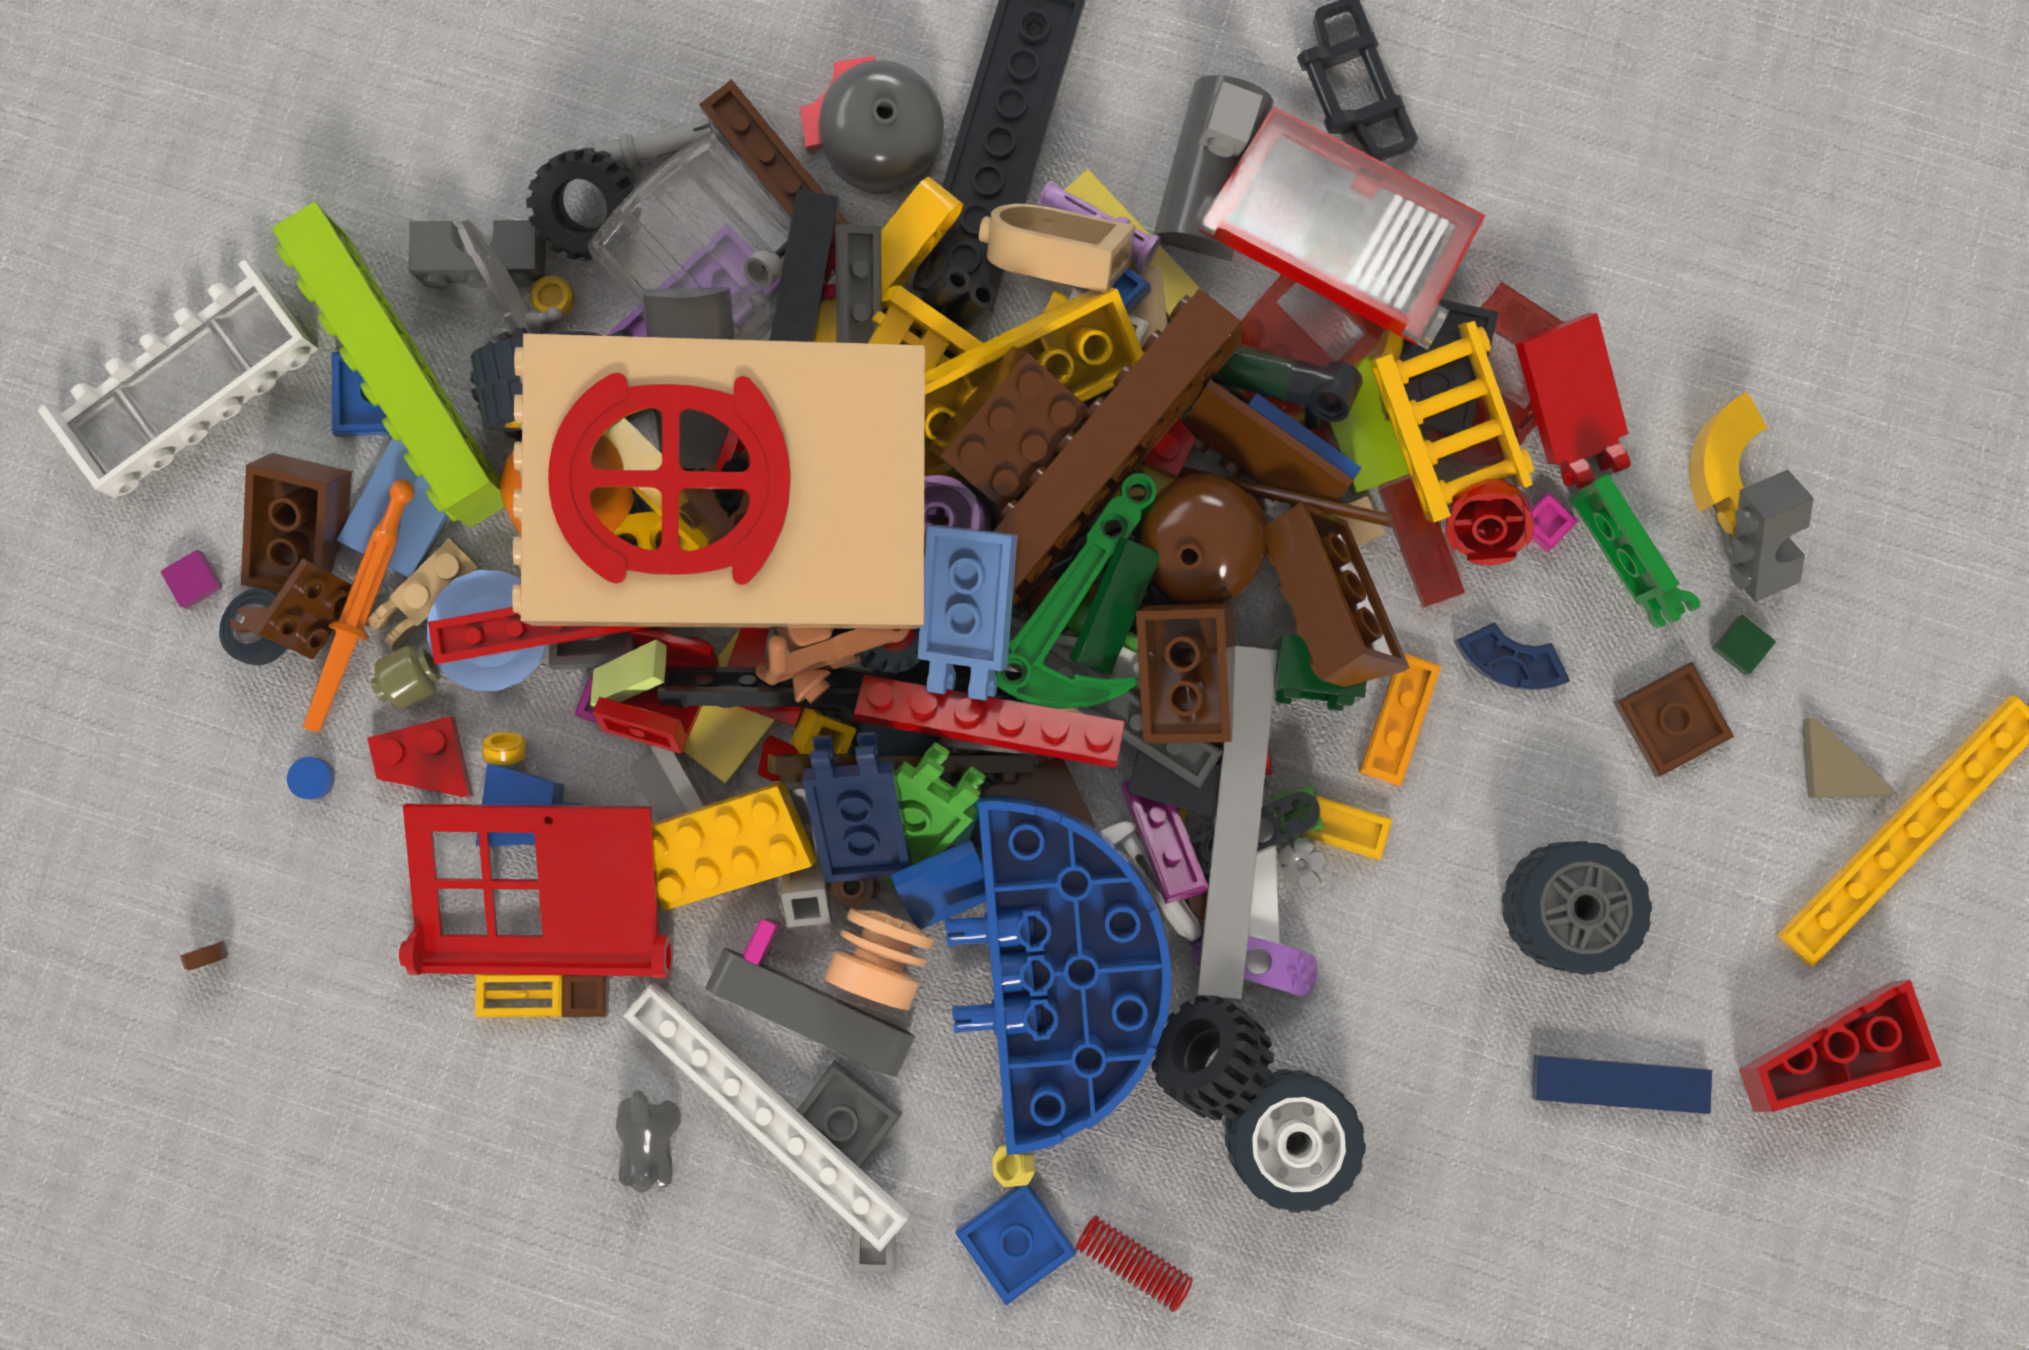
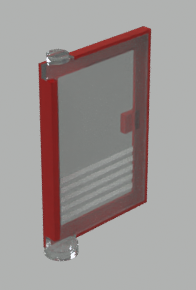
(1343, 226)

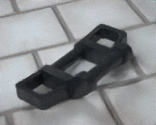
(1324, 56)

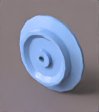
(475, 594)

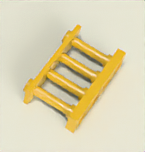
(1407, 415)

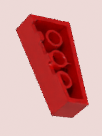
(1854, 1048)

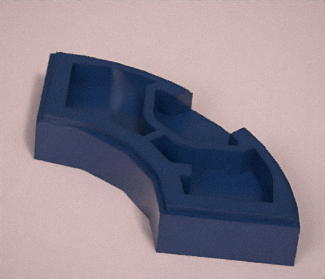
(1510, 662)

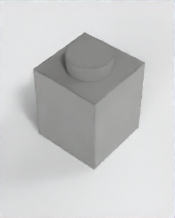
(1230, 120)

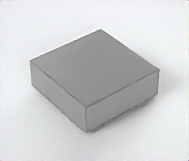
(868, 1259)

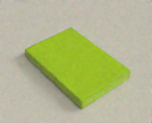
(1369, 438)

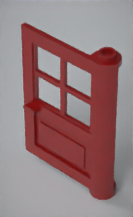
(591, 885)

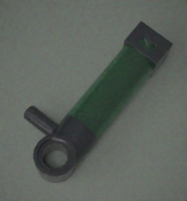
(1323, 390)

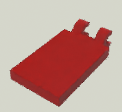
(1575, 398)

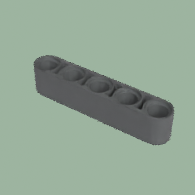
(810, 1012)

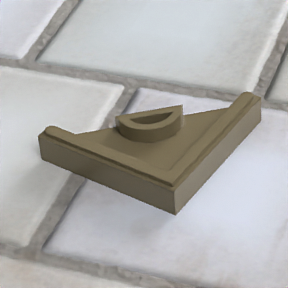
(1836, 769)

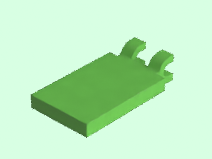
(931, 807)

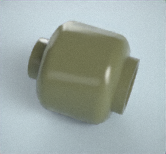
(405, 677)

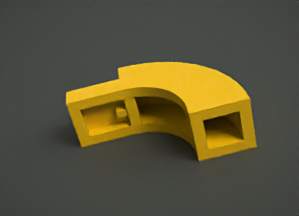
(1717, 457)

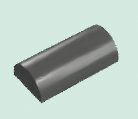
(1200, 172)
(696, 315)

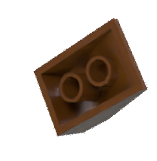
(289, 515)
(1186, 672)

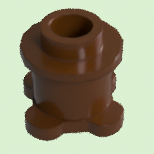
(868, 890)

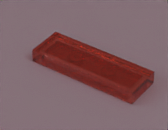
(1421, 545)

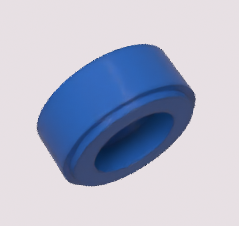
(310, 778)

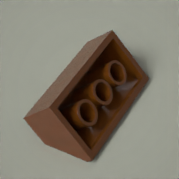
(1260, 447)
(1332, 597)

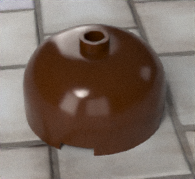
(1205, 537)

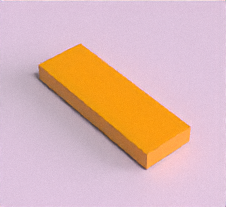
(1399, 721)

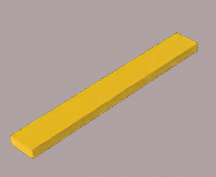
(1909, 832)

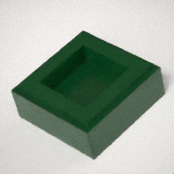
(1743, 645)

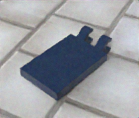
(855, 813)

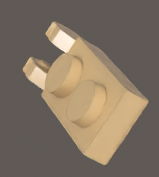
(420, 591)

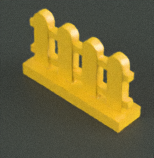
(937, 330)

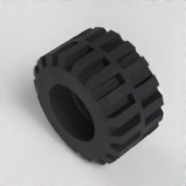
(549, 190)
(1234, 1072)

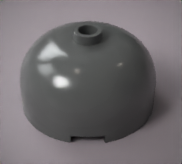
(876, 151)

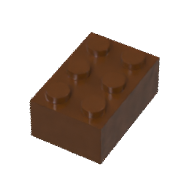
(1008, 427)

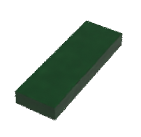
(1115, 605)

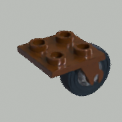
(265, 623)

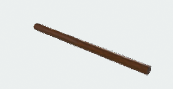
(1295, 498)

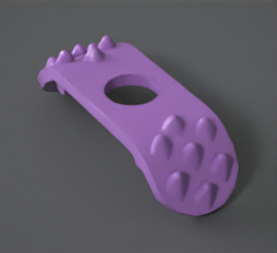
(1289, 967)

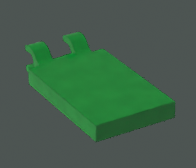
(1632, 552)

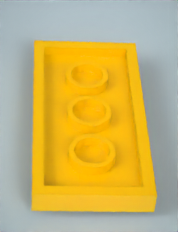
(729, 846)

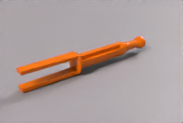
(359, 602)

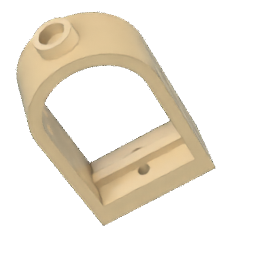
(1058, 245)

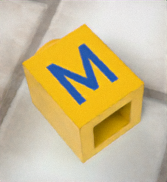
(823, 723)

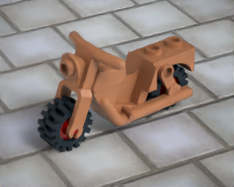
(808, 647)

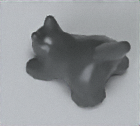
(644, 1136)

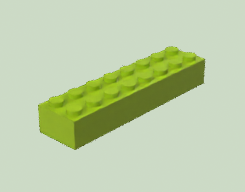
(390, 364)

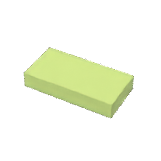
(630, 673)

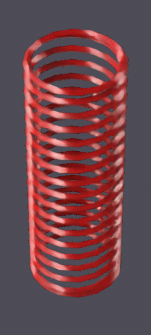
(1174, 1305)

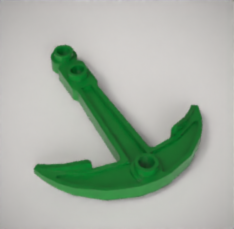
(1031, 645)

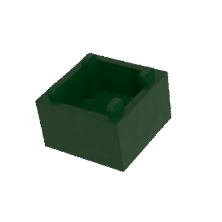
(1297, 680)

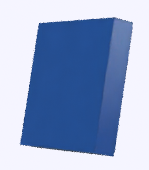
(351, 408)
(942, 885)
(1015, 1242)

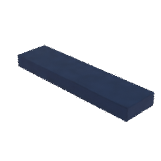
(1622, 1084)

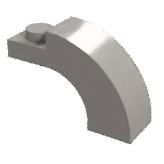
(804, 892)

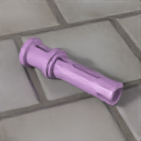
(1143, 246)

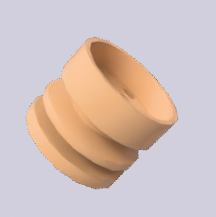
(879, 958)

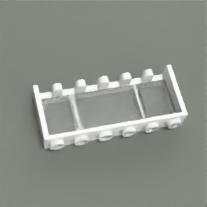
(181, 384)

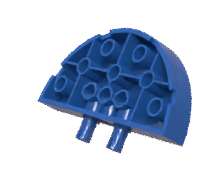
(1072, 969)

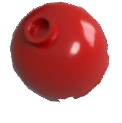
(1490, 522)

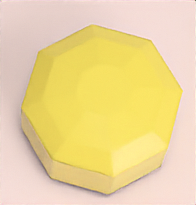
(1013, 1169)

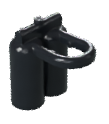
(959, 299)

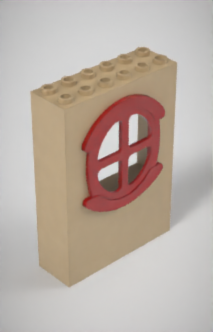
(828, 483)

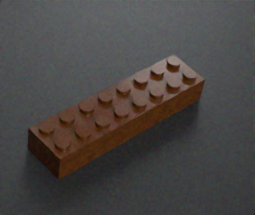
(1117, 436)

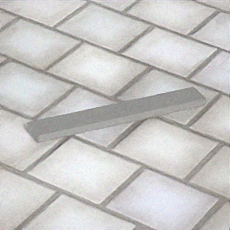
(1237, 826)

